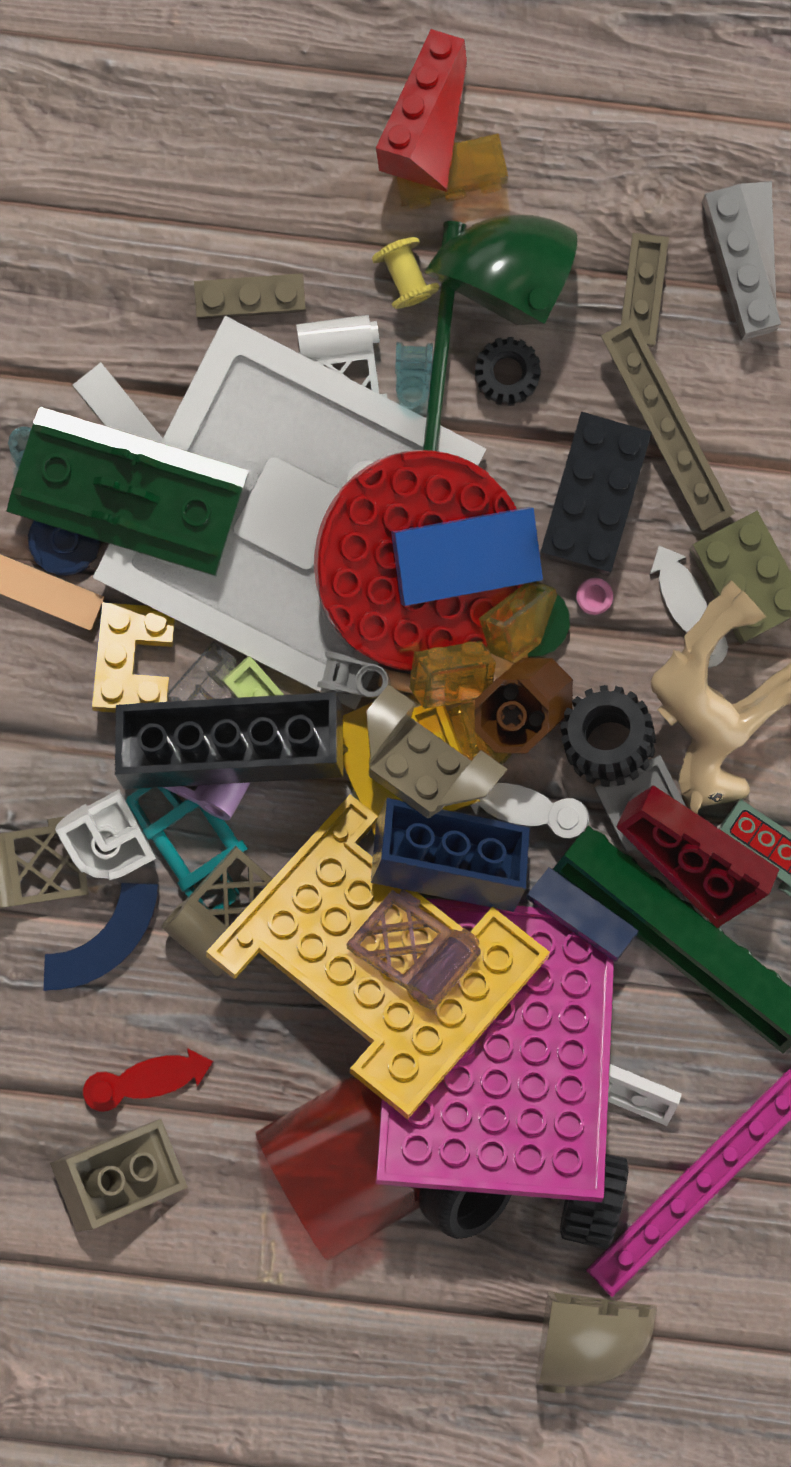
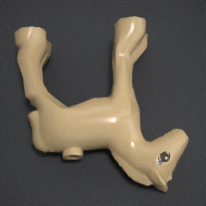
(704, 713)

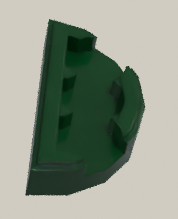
(555, 630)

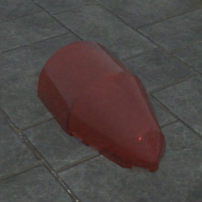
(329, 1167)

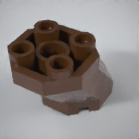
(523, 705)

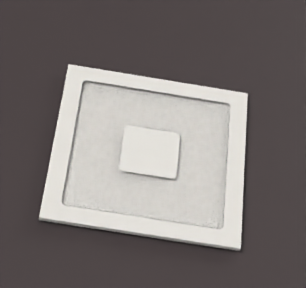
(298, 438)

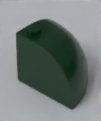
(509, 265)

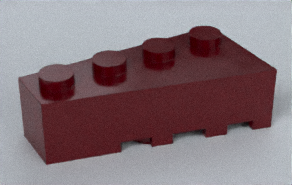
(696, 856)

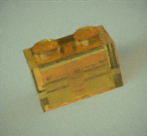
(451, 674)

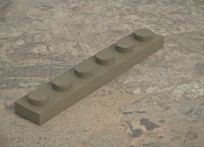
(667, 424)

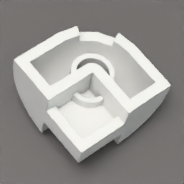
(105, 838)

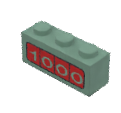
(761, 837)

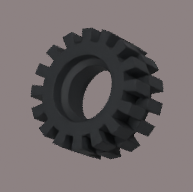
(507, 349)

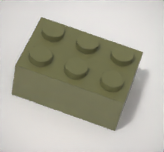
(754, 563)

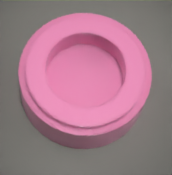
(594, 596)

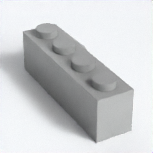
(744, 244)

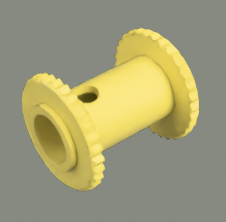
(405, 272)

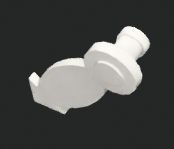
(683, 596)
(530, 808)

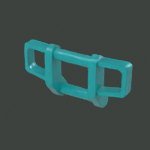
(156, 832)

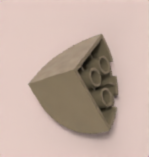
(590, 1340)

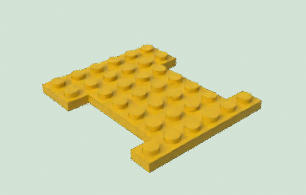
(304, 929)

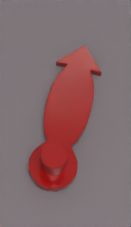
(144, 1080)

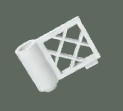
(341, 342)

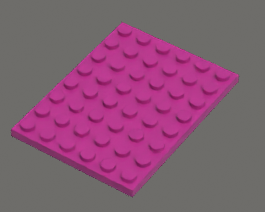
(531, 1091)

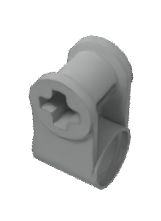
(350, 675)

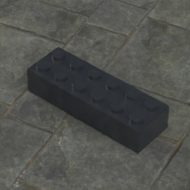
(229, 740)

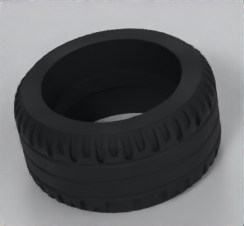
(461, 1212)

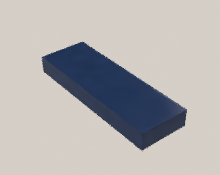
(582, 914)

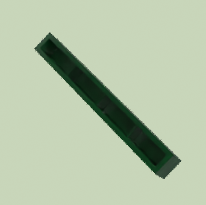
(681, 936)

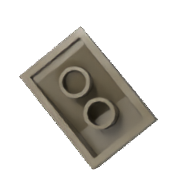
(118, 1175)

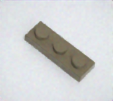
(645, 283)
(249, 296)

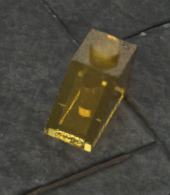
(518, 621)

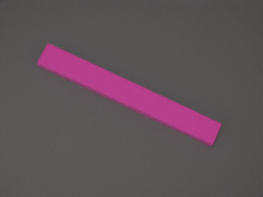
(694, 1187)

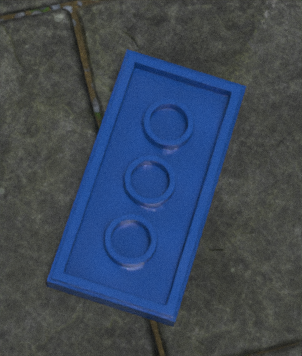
(467, 556)

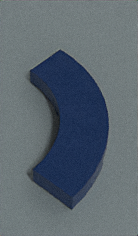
(109, 946)

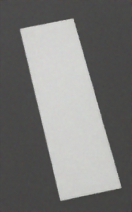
(114, 405)

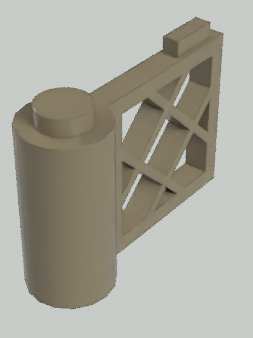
(10, 879)
(197, 926)

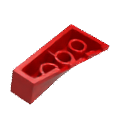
(425, 118)

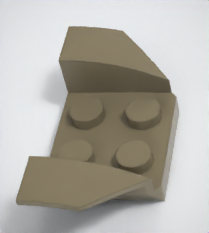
(420, 764)

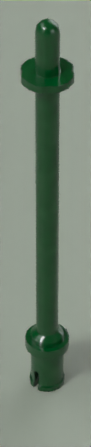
(441, 349)

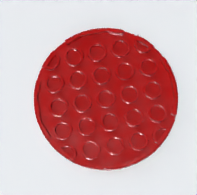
(357, 557)

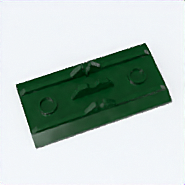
(127, 491)

